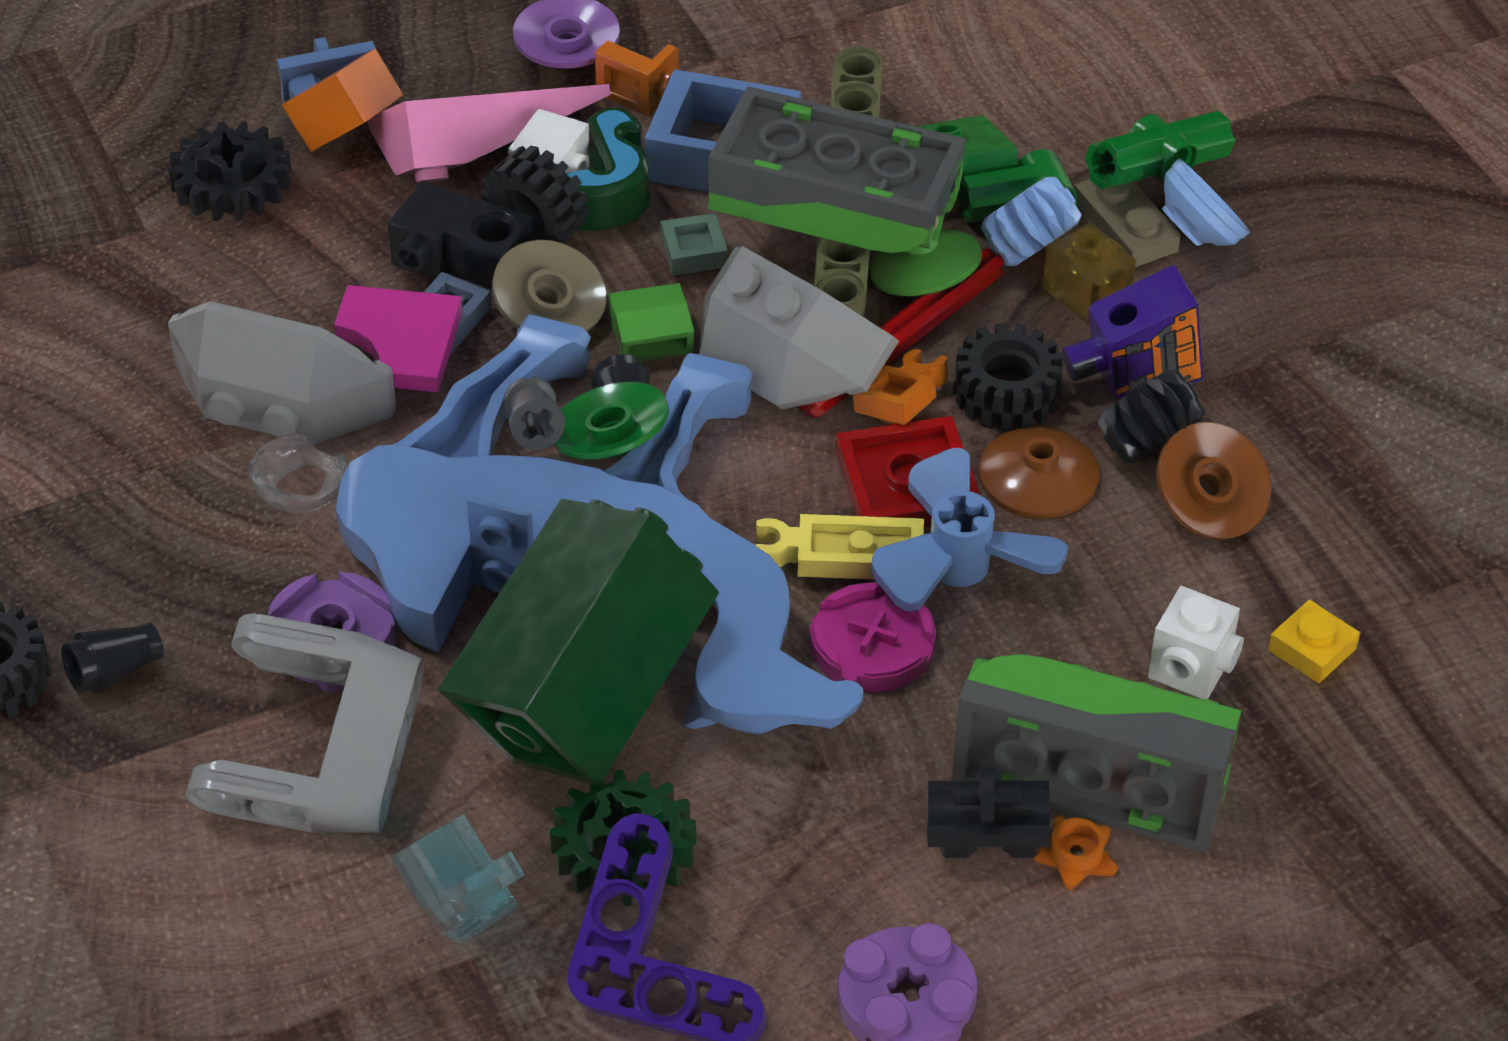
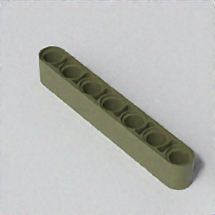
(856, 87)

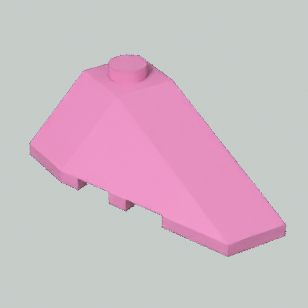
(452, 131)

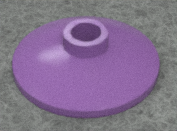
(564, 32)

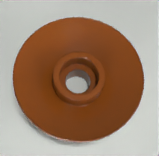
(1231, 469)
(1039, 472)

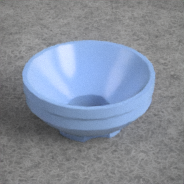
(1199, 208)

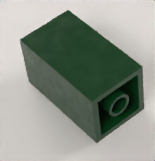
(580, 639)

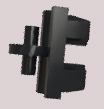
(989, 815)

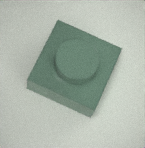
(693, 244)

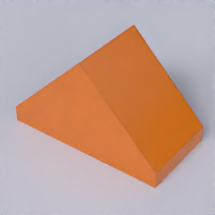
(342, 100)

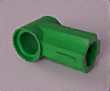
(988, 191)

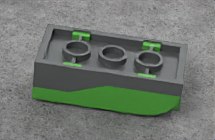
(834, 173)
(1102, 741)

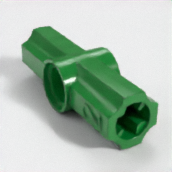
(1155, 145)

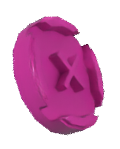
(871, 639)

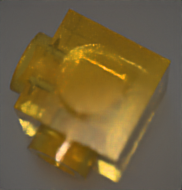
(1086, 268)

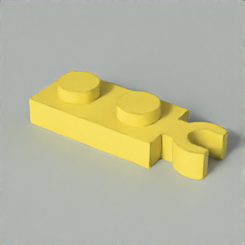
(833, 543)

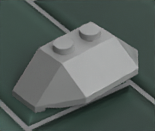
(789, 334)
(277, 374)

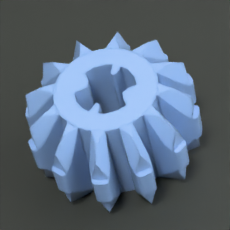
(1031, 221)

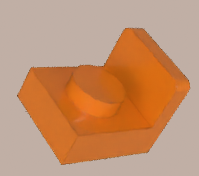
(633, 77)

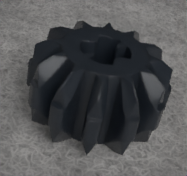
(1150, 416)

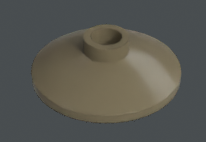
(549, 272)

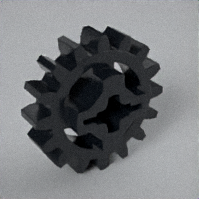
(230, 171)

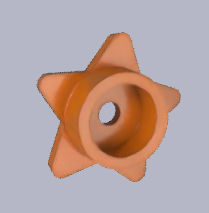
(1082, 835)

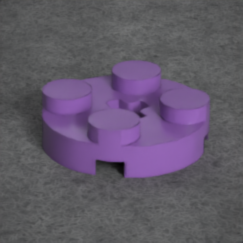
(349, 600)
(913, 956)

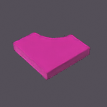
(403, 331)

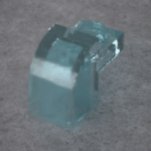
(458, 880)

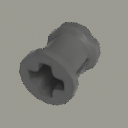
(533, 430)

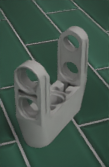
(365, 740)

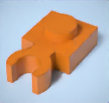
(903, 391)

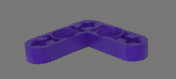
(626, 948)

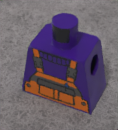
(1140, 335)

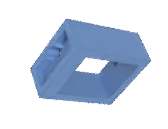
(691, 97)

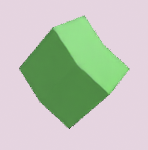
(652, 322)

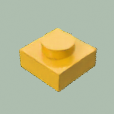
(1314, 641)

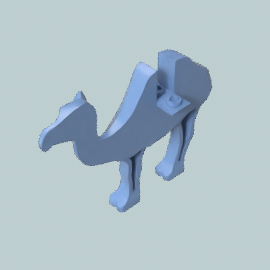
(454, 515)

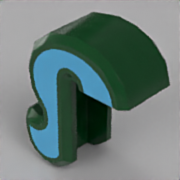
(619, 172)

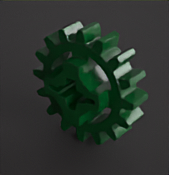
(598, 813)

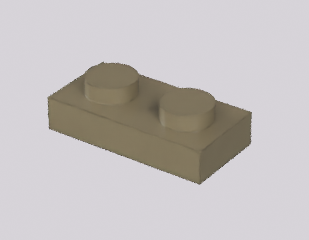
(1128, 218)

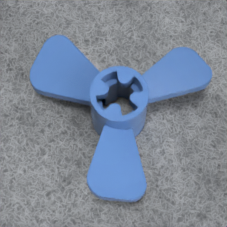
(959, 538)

